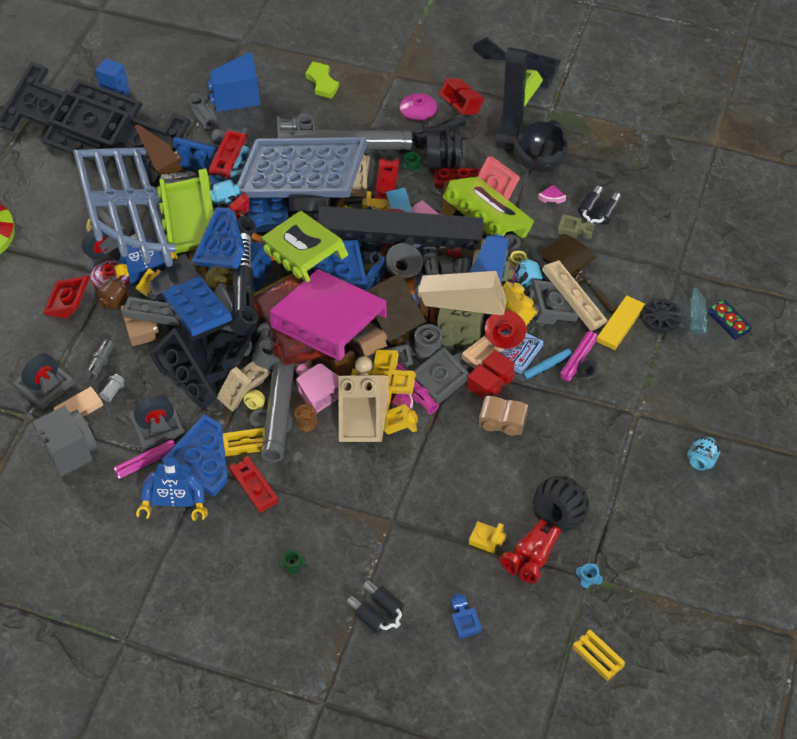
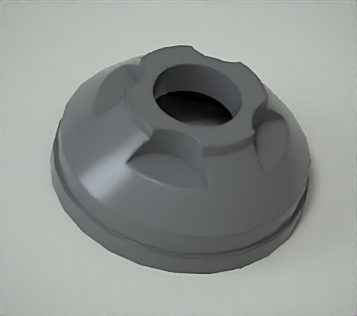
(406, 254)

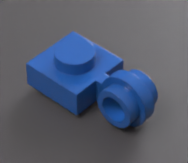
(465, 621)

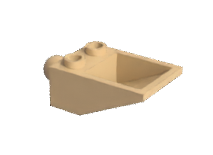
(360, 410)

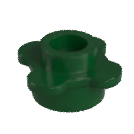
(412, 161)
(292, 555)

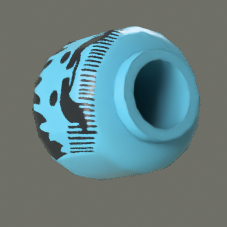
(225, 193)
(526, 272)
(703, 453)

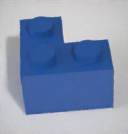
(113, 77)

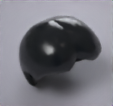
(541, 146)

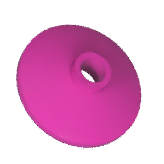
(418, 107)

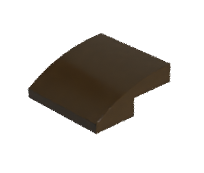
(569, 252)

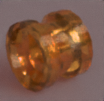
(306, 412)

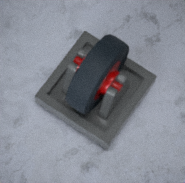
(99, 249)
(43, 380)
(156, 421)

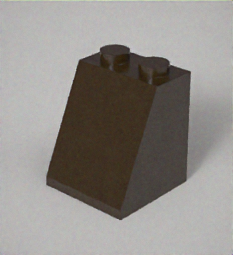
(402, 311)

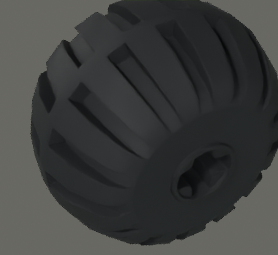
(561, 502)

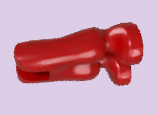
(532, 547)

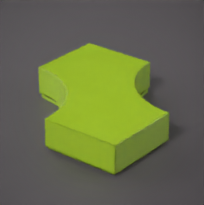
(319, 75)

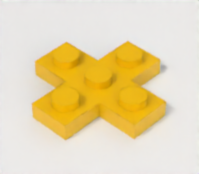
(385, 364)

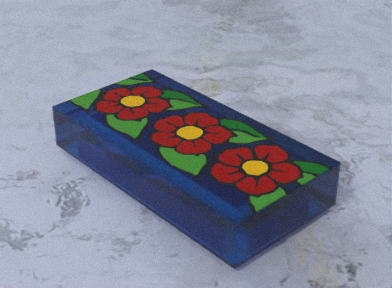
(729, 319)

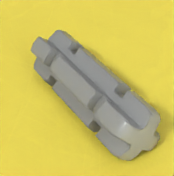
(176, 177)

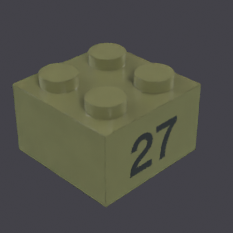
(460, 327)

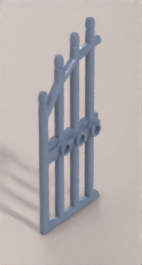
(128, 197)

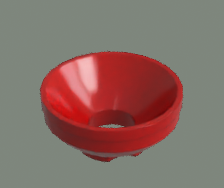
(240, 205)

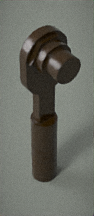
(581, 277)

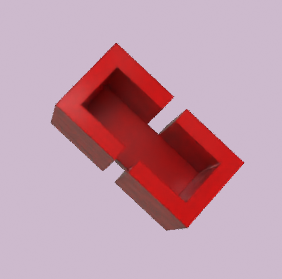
(464, 98)
(491, 379)

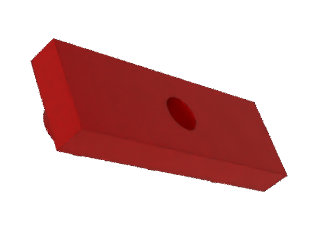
(447, 175)

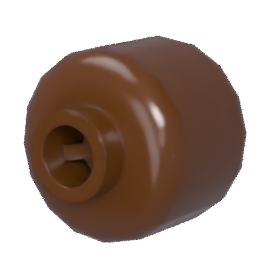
(112, 294)

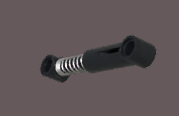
(243, 283)

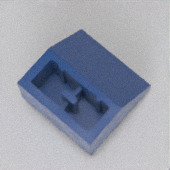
(194, 154)

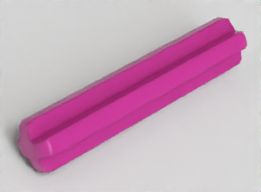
(578, 355)
(143, 459)

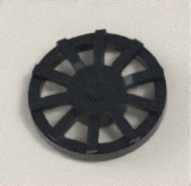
(661, 315)

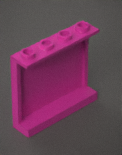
(326, 313)

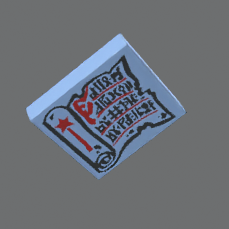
(524, 353)

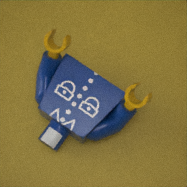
(135, 267)
(173, 486)

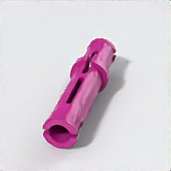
(421, 395)

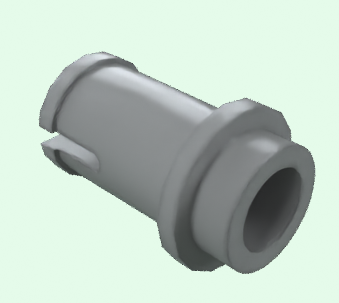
(112, 387)

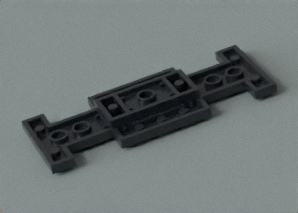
(68, 110)

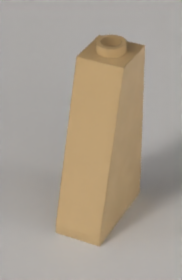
(465, 292)

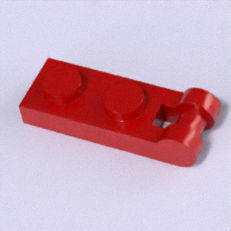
(227, 154)
(386, 179)
(253, 484)

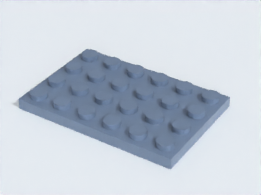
(302, 167)

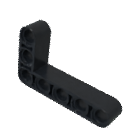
(513, 98)

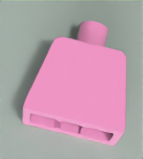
(317, 386)

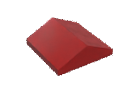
(66, 296)

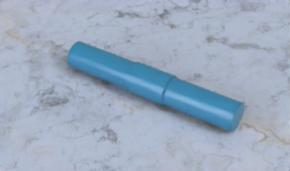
(546, 364)

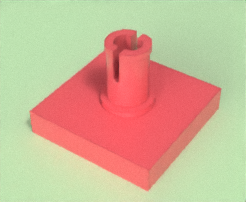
(499, 177)

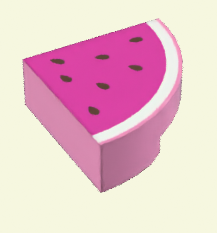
(552, 194)
(401, 399)

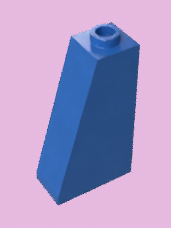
(492, 256)

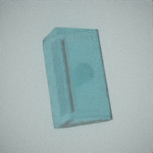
(698, 313)

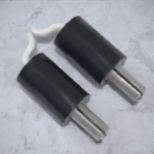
(606, 211)
(371, 616)

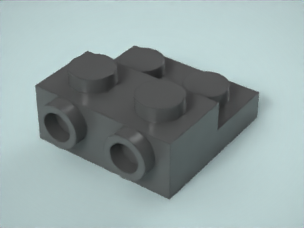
(549, 303)

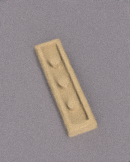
(574, 295)

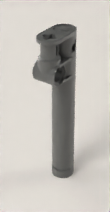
(304, 127)
(279, 394)

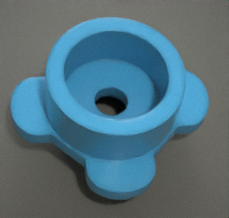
(591, 569)

